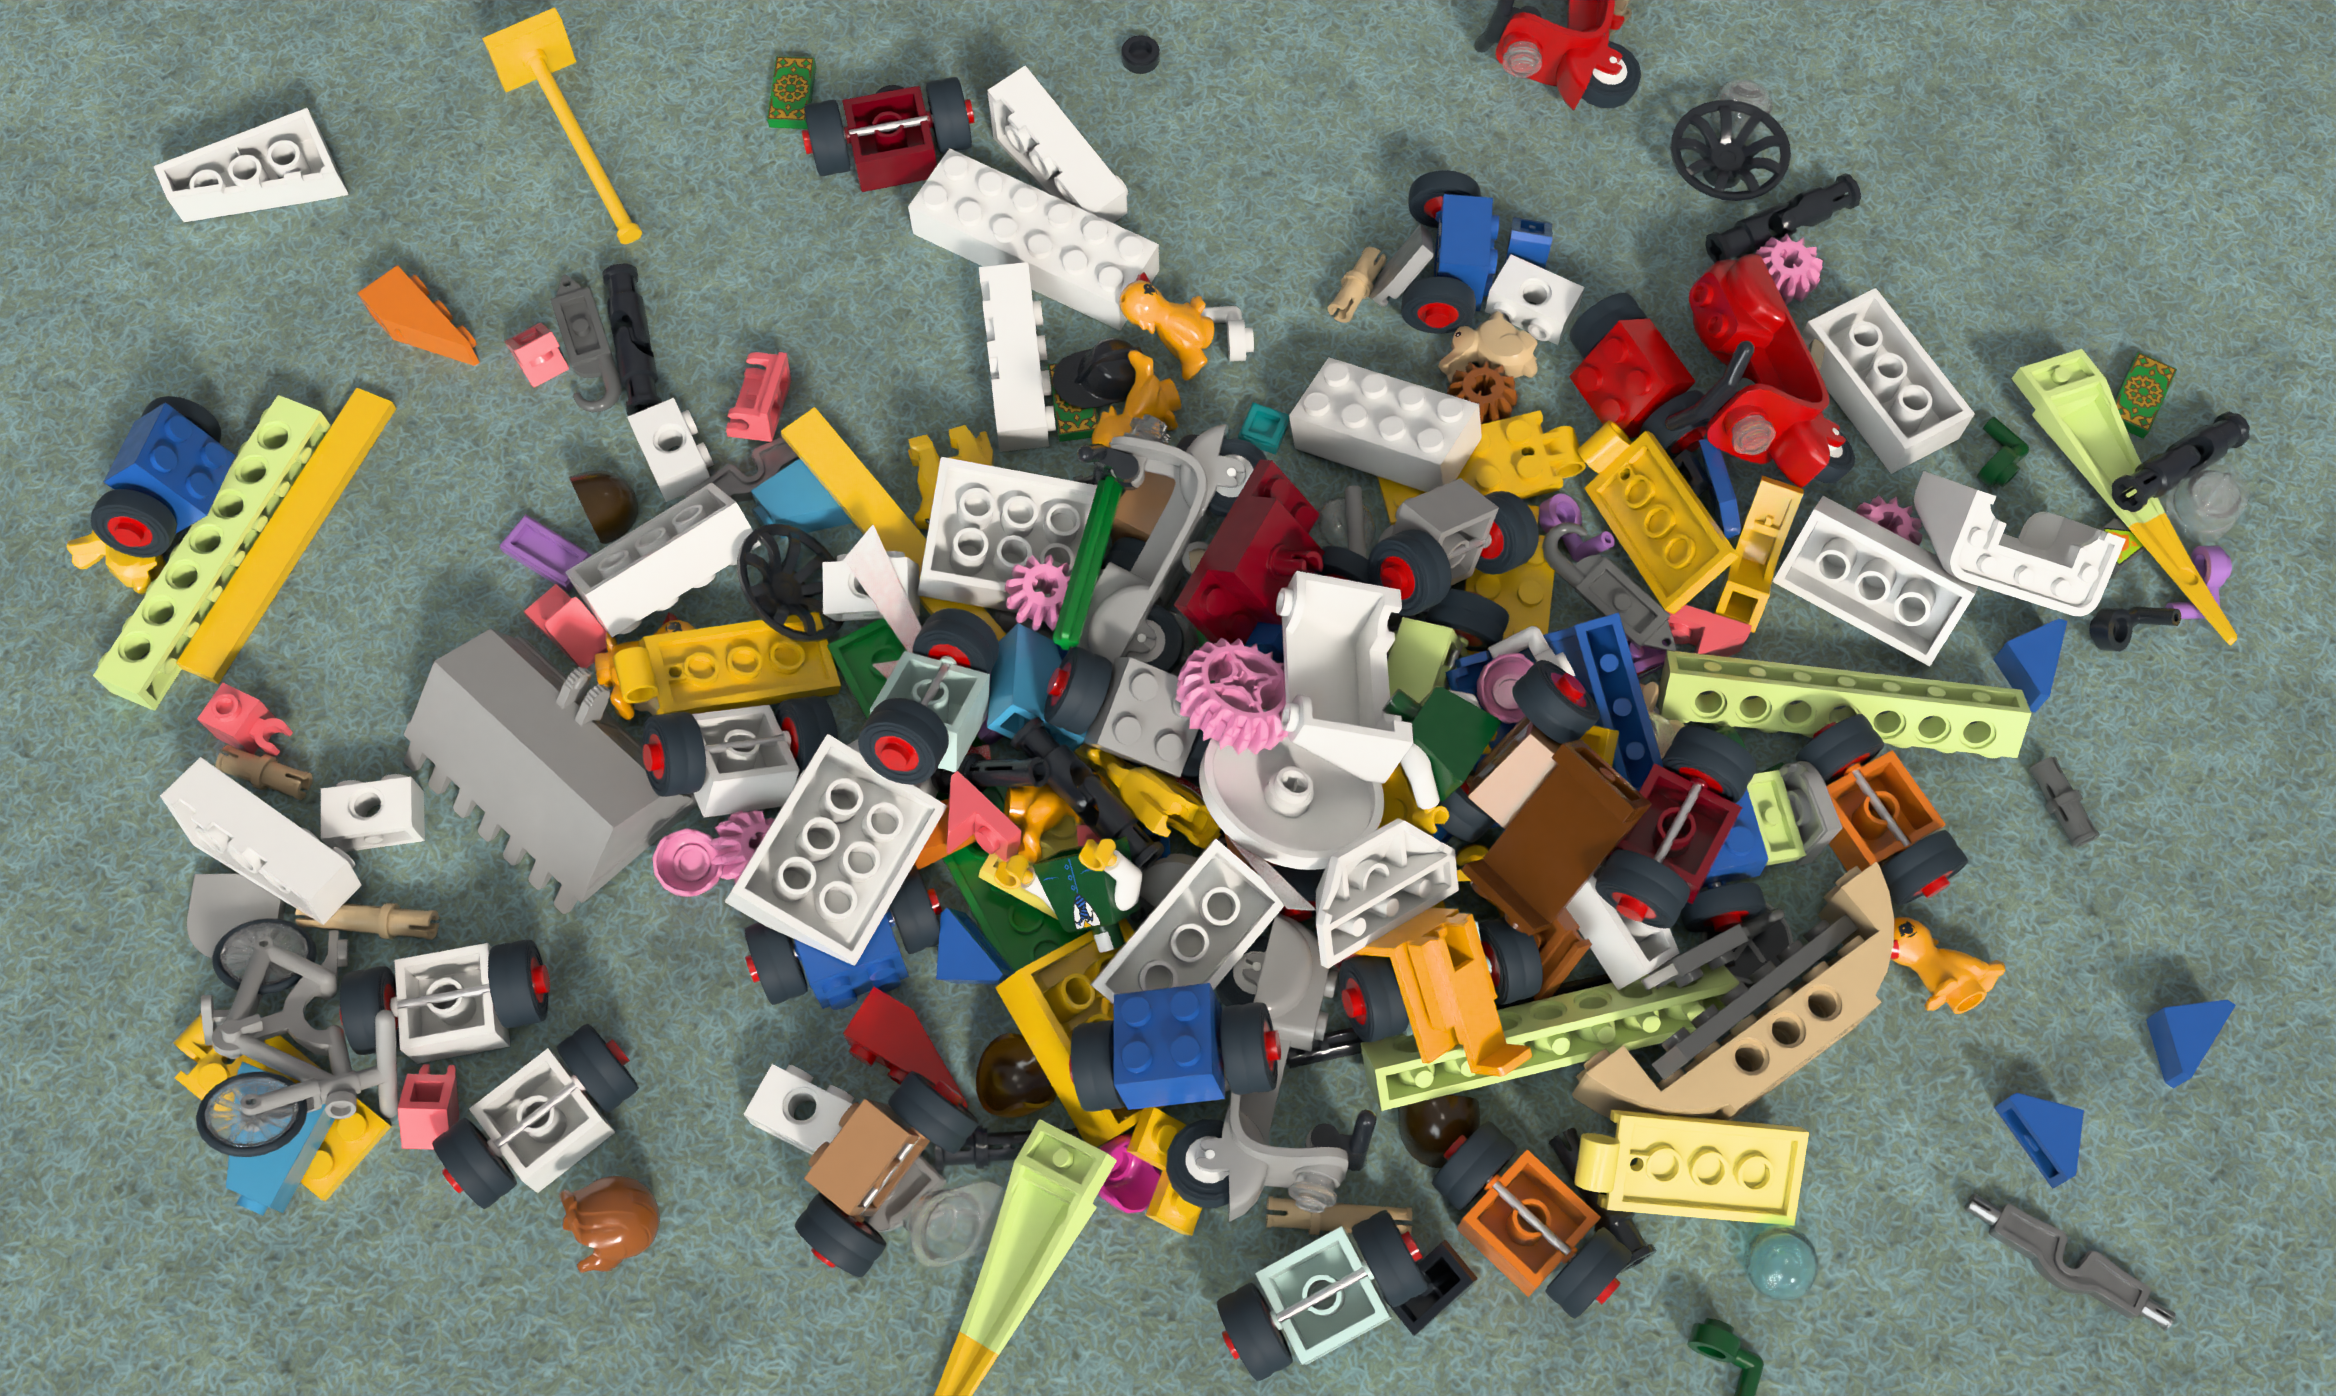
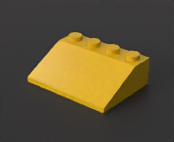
(1047, 1005)

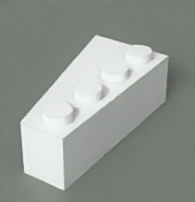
(1051, 148)
(253, 171)
(1016, 357)
(260, 842)
(1620, 944)

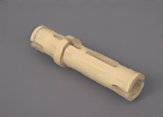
(385, 920)
(1332, 1218)

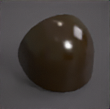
(607, 503)
(1011, 1079)
(1435, 1124)

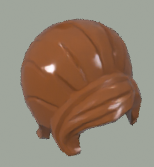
(613, 1217)

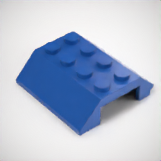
(1607, 672)

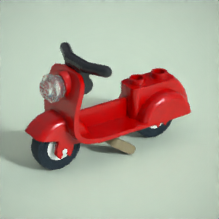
(1571, 58)
(1772, 384)

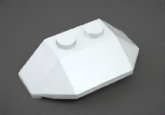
(1379, 887)

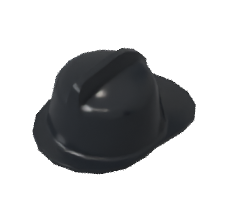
(1096, 375)

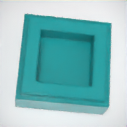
(1264, 427)

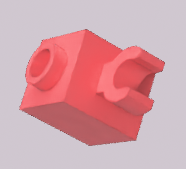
(242, 721)
(427, 1107)

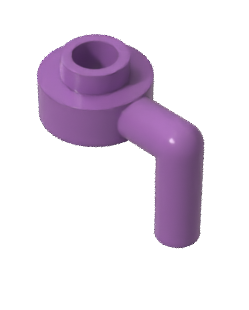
(1564, 509)
(2214, 569)

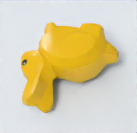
(130, 570)

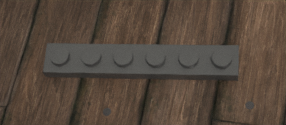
(1742, 1001)

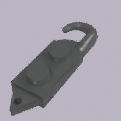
(586, 342)
(1610, 592)
(1714, 952)

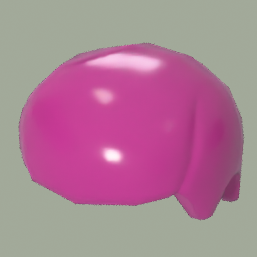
(1130, 1180)

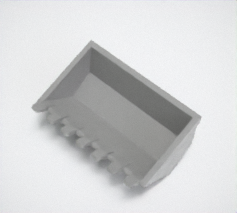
(539, 763)

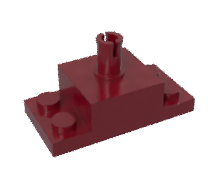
(1252, 558)

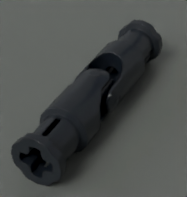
(1803, 210)
(631, 337)
(2181, 461)
(1070, 772)

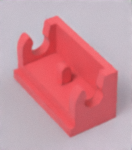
(760, 398)

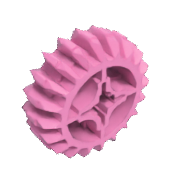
(1233, 704)

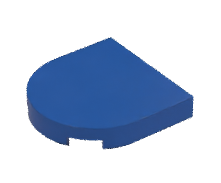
(1721, 491)

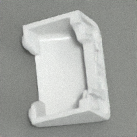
(2049, 564)
(1339, 673)

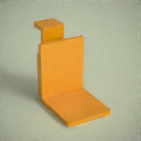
(1448, 990)

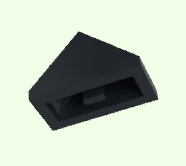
(1446, 1280)

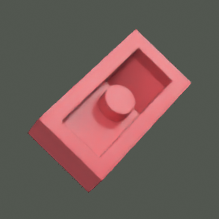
(537, 354)
(568, 626)
(1708, 631)
(975, 814)

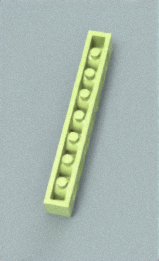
(192, 560)
(1999, 711)
(1557, 1029)

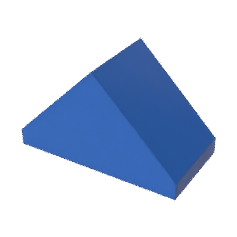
(1530, 241)
(2032, 660)
(967, 954)
(2185, 1035)
(2047, 1134)

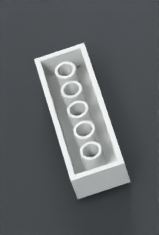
(1006, 221)

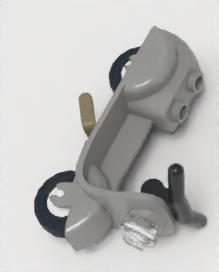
(1129, 606)
(1232, 1160)

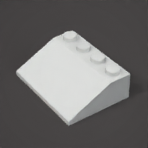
(993, 520)
(836, 853)

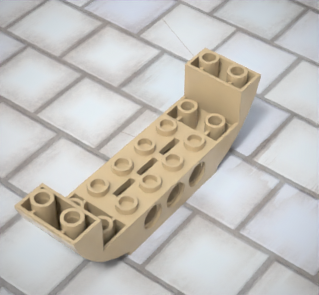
(1780, 1038)

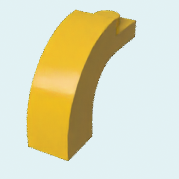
(1759, 545)

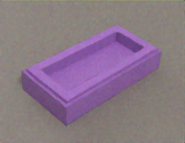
(543, 551)

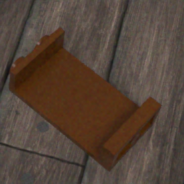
(1557, 839)

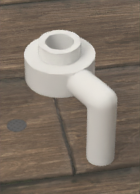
(1238, 337)
(1534, 639)

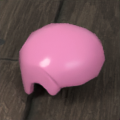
(1496, 686)
(684, 863)

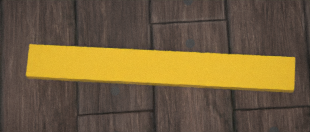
(864, 498)
(286, 536)

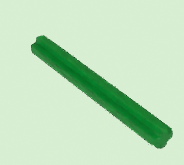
(1087, 564)

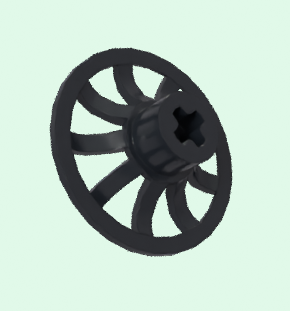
(1729, 159)
(782, 587)

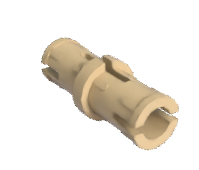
(1357, 284)
(264, 772)

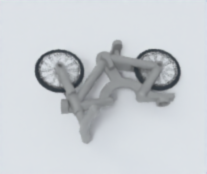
(263, 1109)

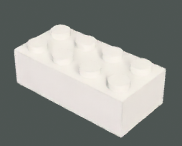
(1887, 381)
(1385, 426)
(661, 560)
(1875, 581)
(1194, 929)

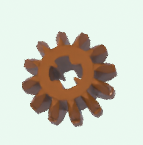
(1487, 388)

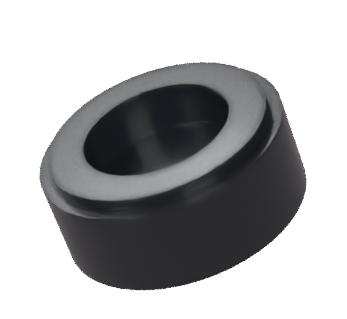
(1140, 54)

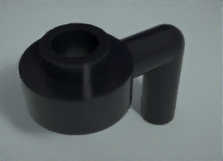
(2114, 626)

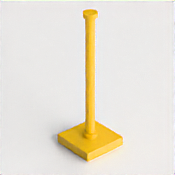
(534, 52)

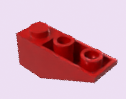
(895, 1038)

